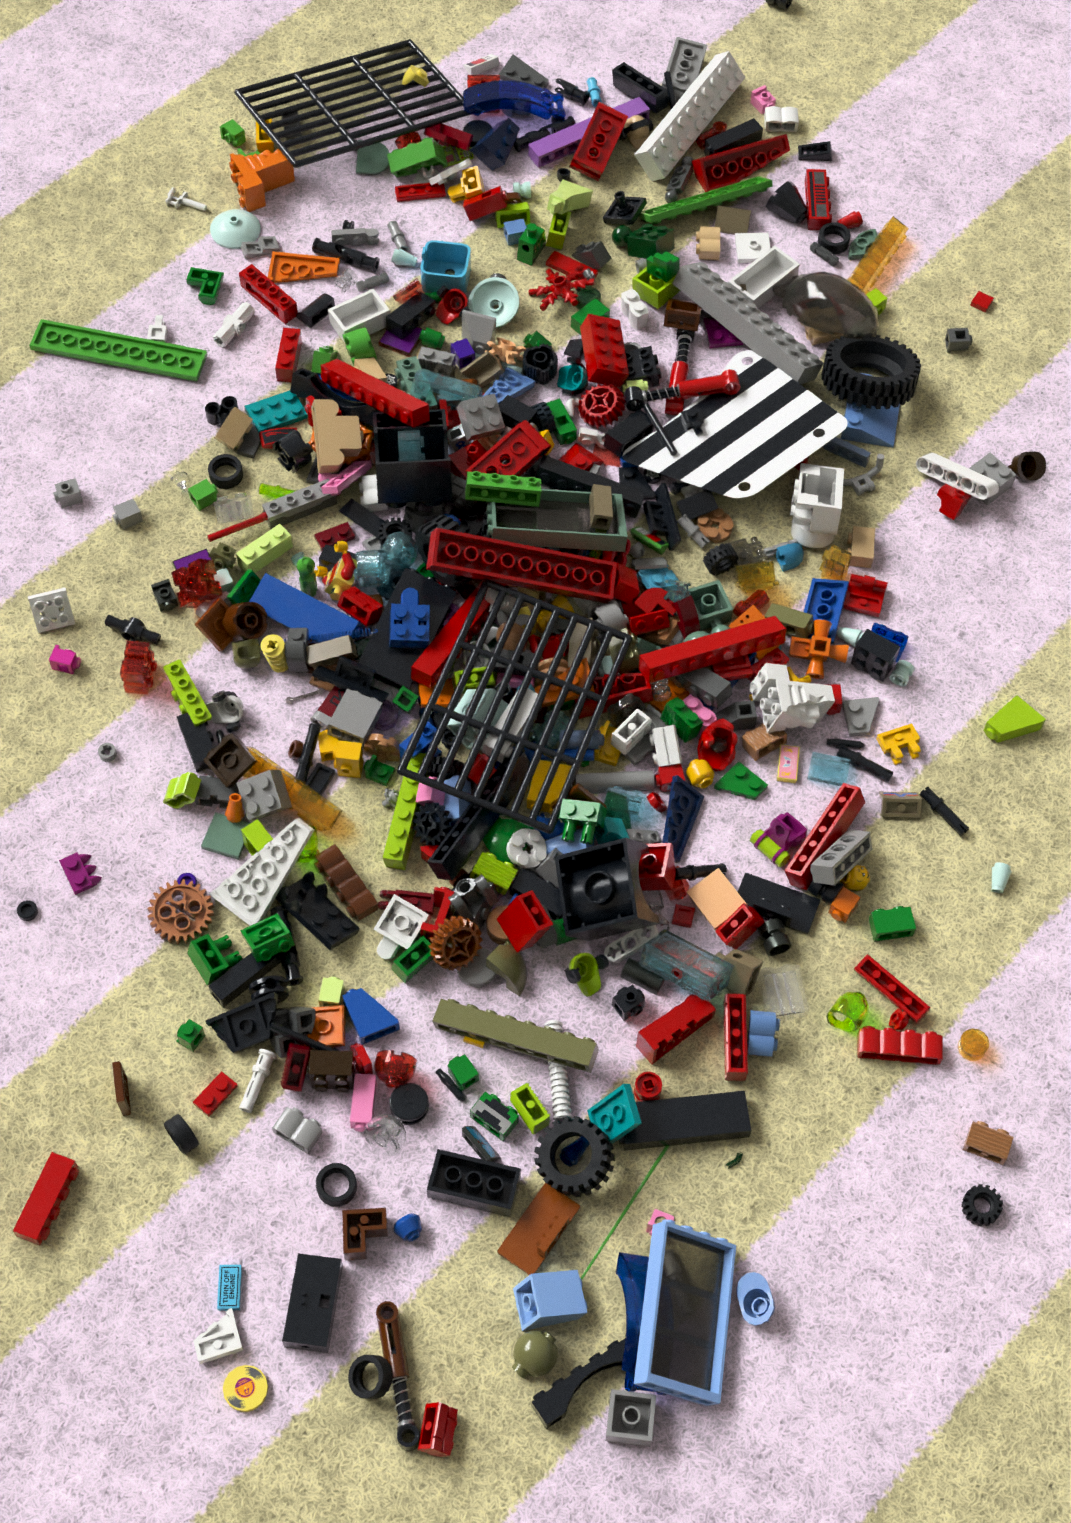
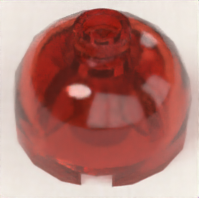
(394, 1068)

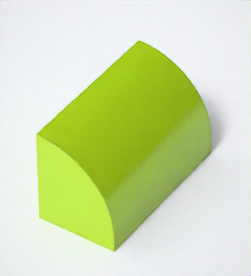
(513, 212)

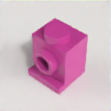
(64, 660)

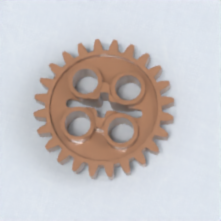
(191, 897)

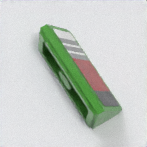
(650, 540)

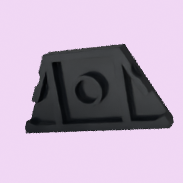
(246, 1024)

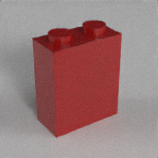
(524, 921)

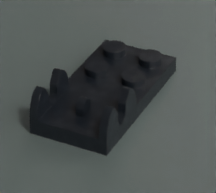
(316, 911)

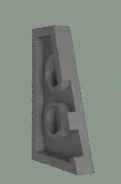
(520, 71)

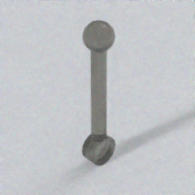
(289, 700)

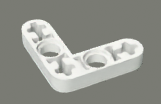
(640, 938)

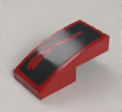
(270, 436)

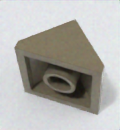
(732, 219)

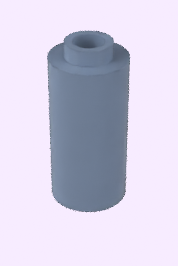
(577, 736)

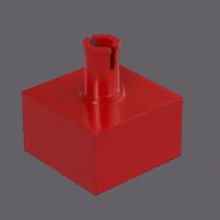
(465, 457)

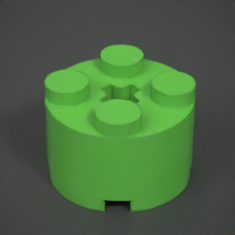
(359, 344)

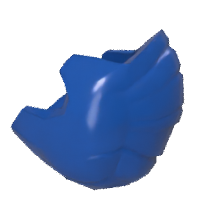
(557, 831)

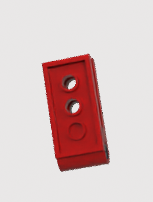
(598, 141)
(519, 446)

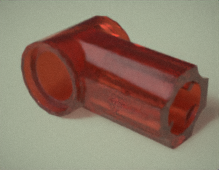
(718, 127)
(758, 599)

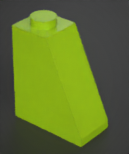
(1013, 720)

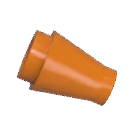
(234, 810)

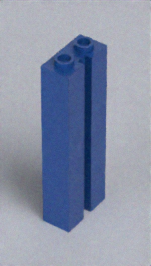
(300, 610)

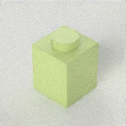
(331, 992)

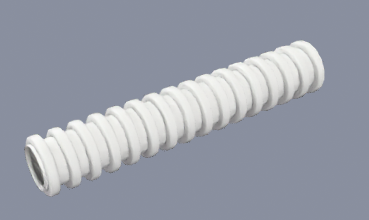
(559, 1082)

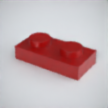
(215, 1094)

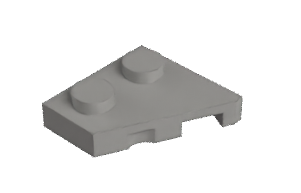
(859, 715)

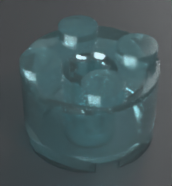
(372, 568)

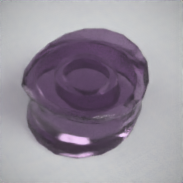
(388, 717)

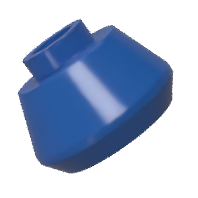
(408, 1227)

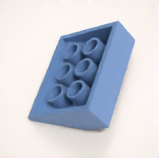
(870, 425)

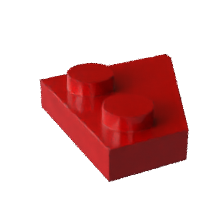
(362, 1060)

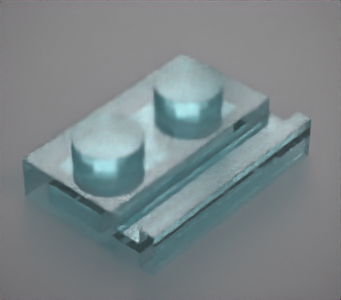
(676, 590)
(828, 769)

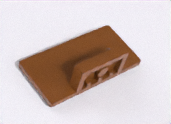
(538, 1229)

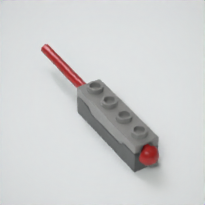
(285, 509)

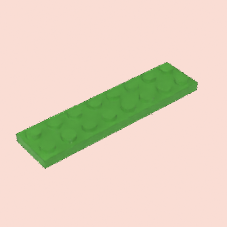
(705, 199)

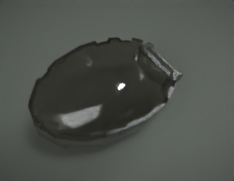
(829, 304)

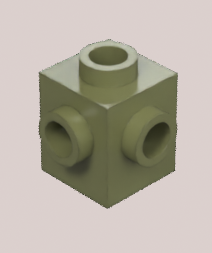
(223, 554)

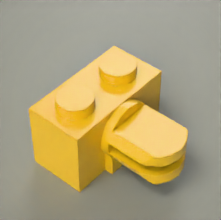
(470, 185)

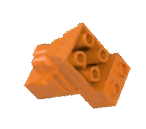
(259, 175)

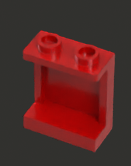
(643, 623)
(446, 911)

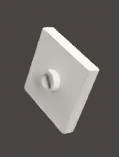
(751, 246)

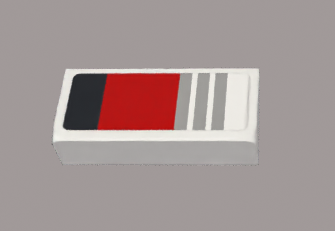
(482, 64)

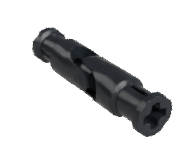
(522, 142)
(335, 250)
(289, 959)

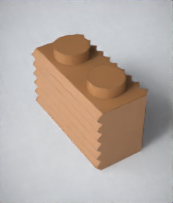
(760, 743)
(988, 1142)

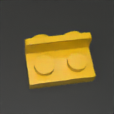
(607, 753)

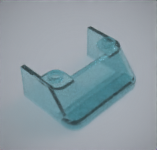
(431, 381)

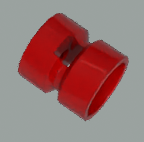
(647, 1087)

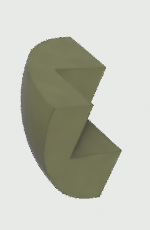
(509, 965)

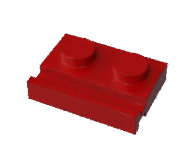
(734, 668)

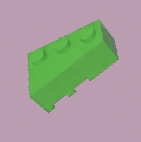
(415, 156)

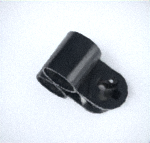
(218, 413)

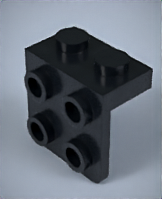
(643, 364)

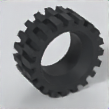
(593, 1173)

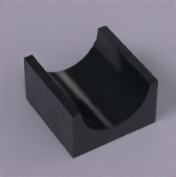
(603, 890)

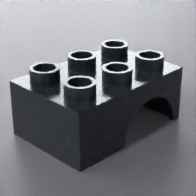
(416, 480)

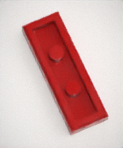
(419, 192)
(565, 264)

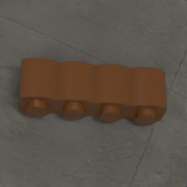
(346, 882)

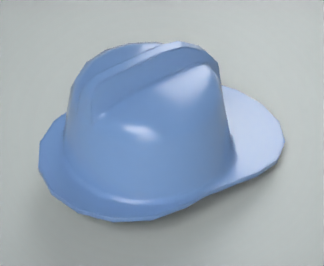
(755, 1298)

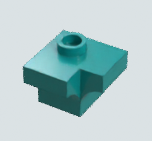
(613, 830)

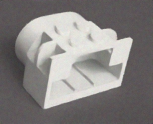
(816, 505)

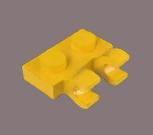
(899, 738)

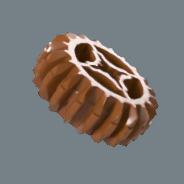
(445, 949)

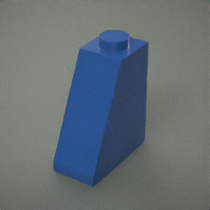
(368, 1016)

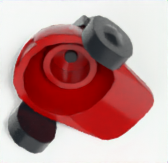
(451, 305)

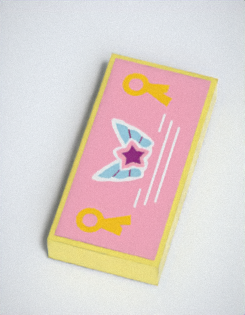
(788, 763)

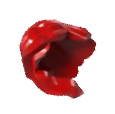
(723, 729)

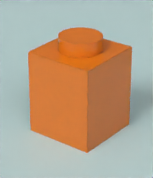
(844, 905)

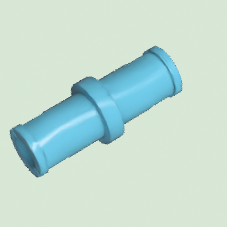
(594, 91)

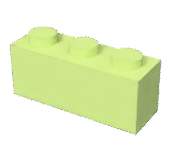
(265, 549)

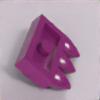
(78, 873)

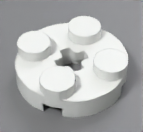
(522, 858)

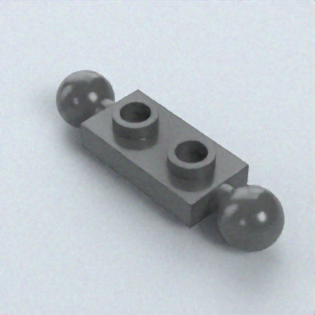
(679, 179)

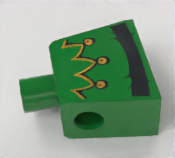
(535, 240)

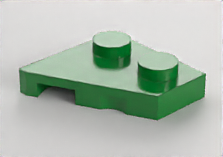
(742, 781)

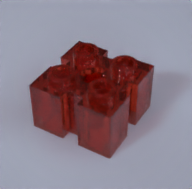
(196, 583)
(138, 667)

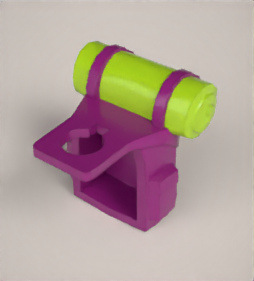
(779, 838)

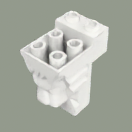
(789, 702)

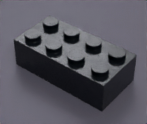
(474, 1183)

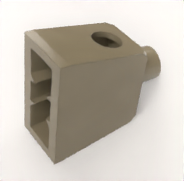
(744, 972)

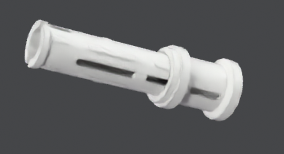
(259, 1071)

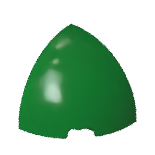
(499, 836)

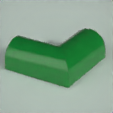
(209, 281)

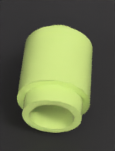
(638, 383)

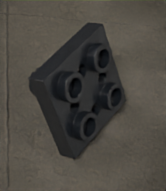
(624, 209)

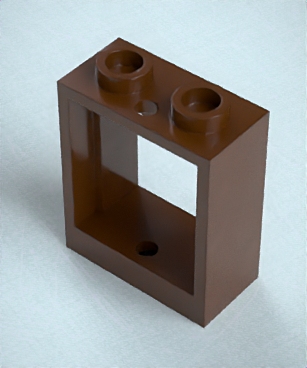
(683, 311)

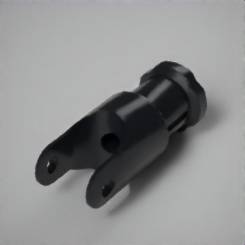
(572, 92)

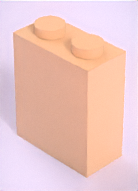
(715, 898)

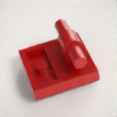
(865, 595)

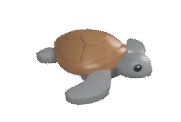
(515, 633)

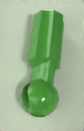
(307, 577)

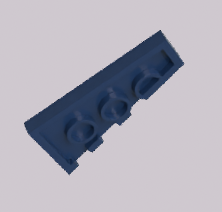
(681, 815)

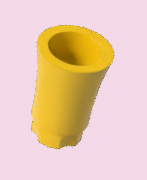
(545, 615)

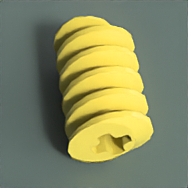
(274, 651)

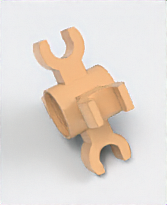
(506, 350)

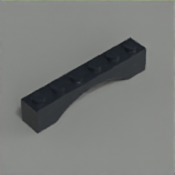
(308, 383)
(553, 1404)

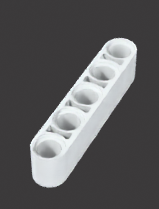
(957, 476)

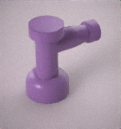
(453, 609)

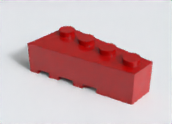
(624, 684)
(673, 1027)

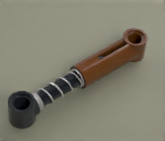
(397, 1359)

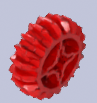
(601, 405)

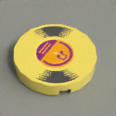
(245, 1388)

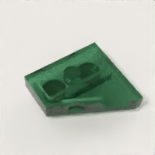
(617, 807)

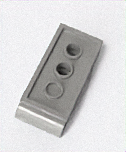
(685, 65)

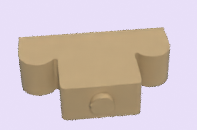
(334, 435)

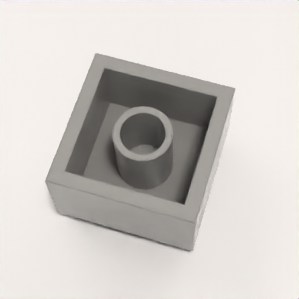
(480, 417)
(996, 470)
(264, 794)
(630, 1418)

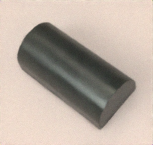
(641, 976)

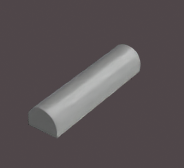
(627, 780)

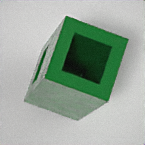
(565, 428)

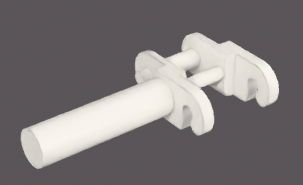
(183, 200)

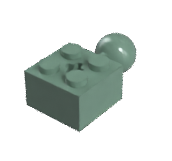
(712, 606)

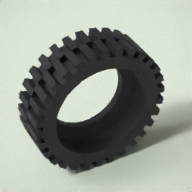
(873, 353)

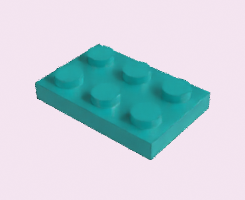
(276, 411)
(616, 1113)

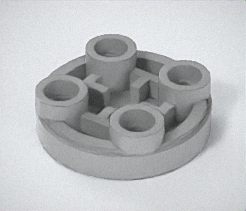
(477, 973)

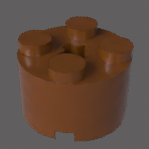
(245, 621)

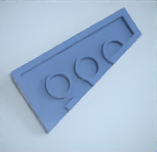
(511, 384)

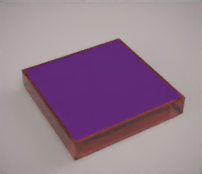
(402, 346)

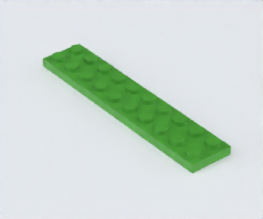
(118, 350)

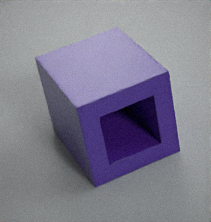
(464, 353)

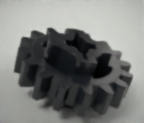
(432, 823)

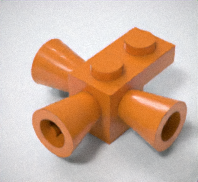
(817, 649)

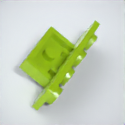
(186, 693)

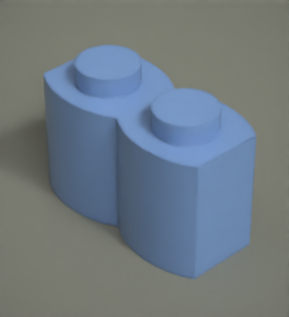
(761, 1033)

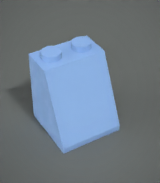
(549, 1299)

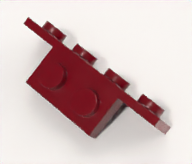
(449, 135)

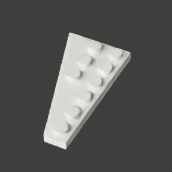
(259, 879)

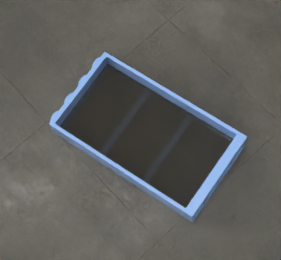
(685, 1313)

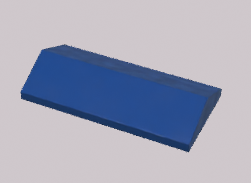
(827, 602)

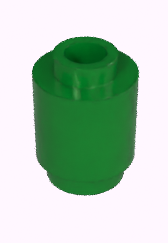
(432, 338)

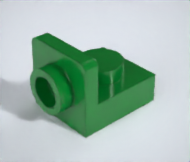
(378, 771)

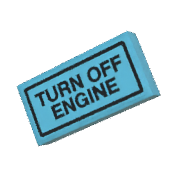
(229, 1287)

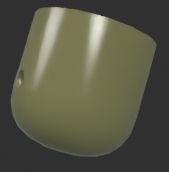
(246, 653)

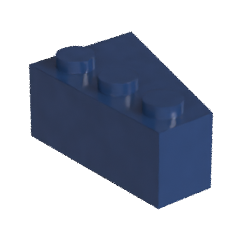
(496, 144)

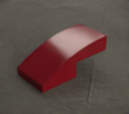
(688, 616)

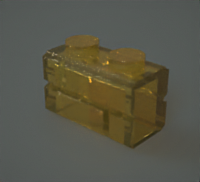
(835, 563)

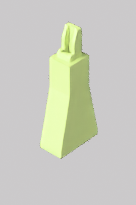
(569, 197)

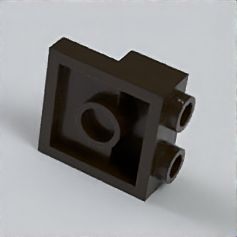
(230, 760)

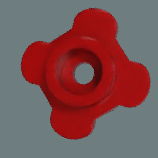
(899, 1019)

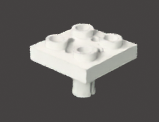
(49, 604)

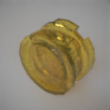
(973, 1044)

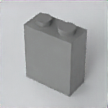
(354, 717)

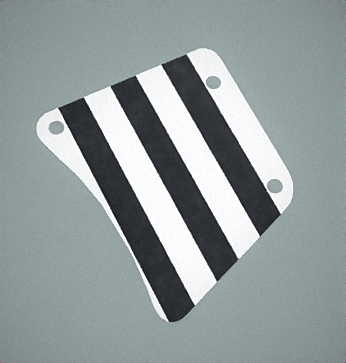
(744, 434)

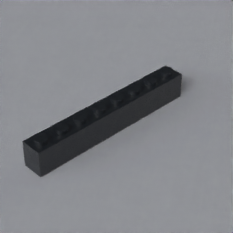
(475, 823)

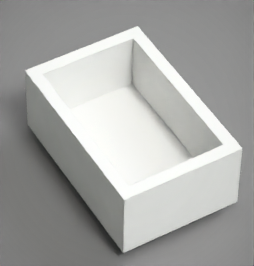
(359, 312)

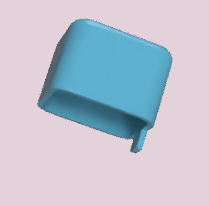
(442, 257)

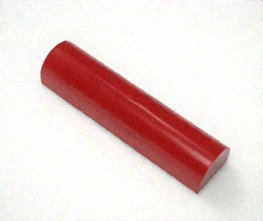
(892, 988)

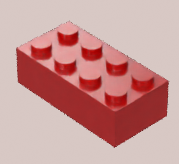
(604, 350)

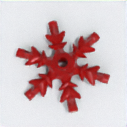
(561, 287)

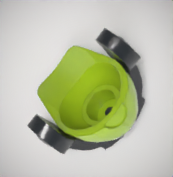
(585, 972)

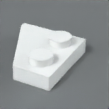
(450, 173)

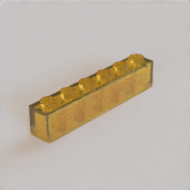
(878, 254)
(303, 799)

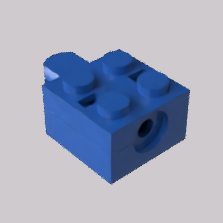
(411, 622)

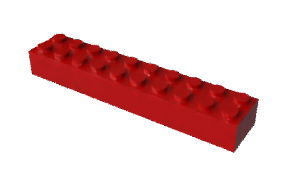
(521, 565)

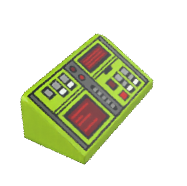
(456, 155)

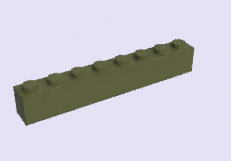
(516, 1035)

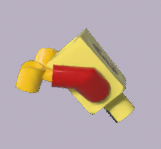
(341, 575)

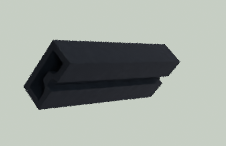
(690, 1121)

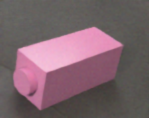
(363, 1100)

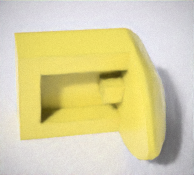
(415, 74)

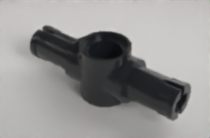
(132, 629)

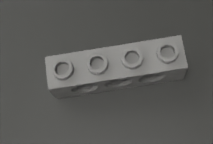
(841, 857)

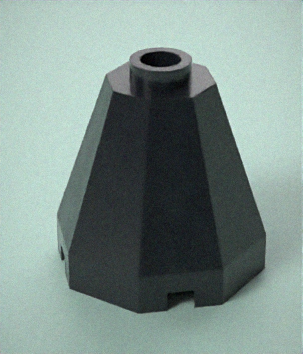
(788, 203)

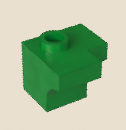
(663, 266)

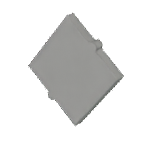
(649, 563)

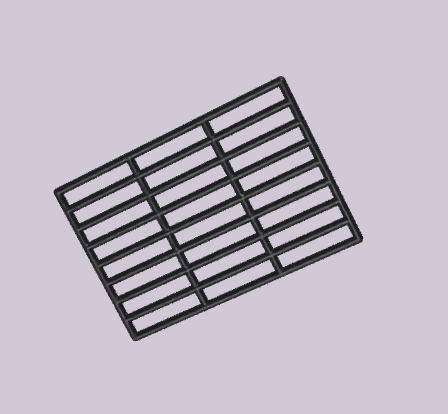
(334, 119)
(503, 734)

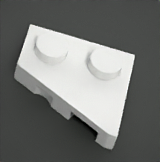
(219, 1339)

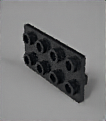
(779, 902)

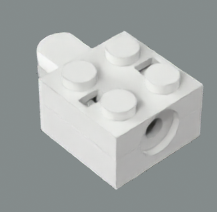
(401, 927)

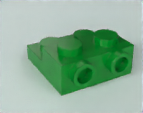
(268, 938)

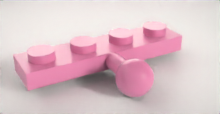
(343, 480)

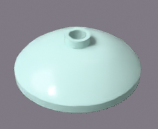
(235, 227)
(495, 292)

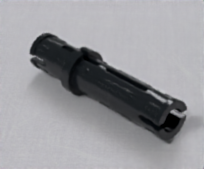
(305, 760)
(865, 764)
(937, 804)
(692, 872)

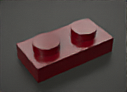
(330, 536)

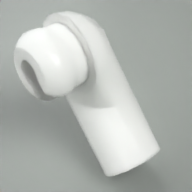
(573, 401)

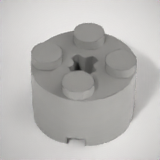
(609, 615)

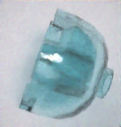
(400, 550)

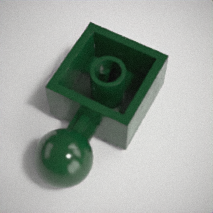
(645, 240)

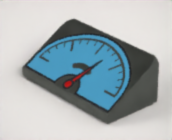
(479, 1144)

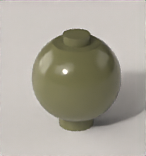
(534, 1354)

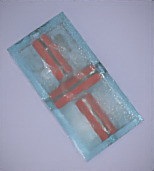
(686, 965)

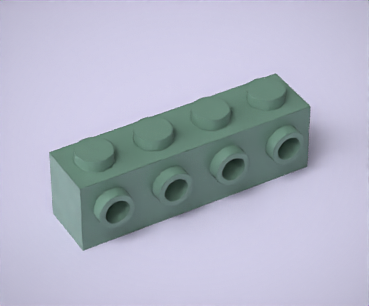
(405, 372)

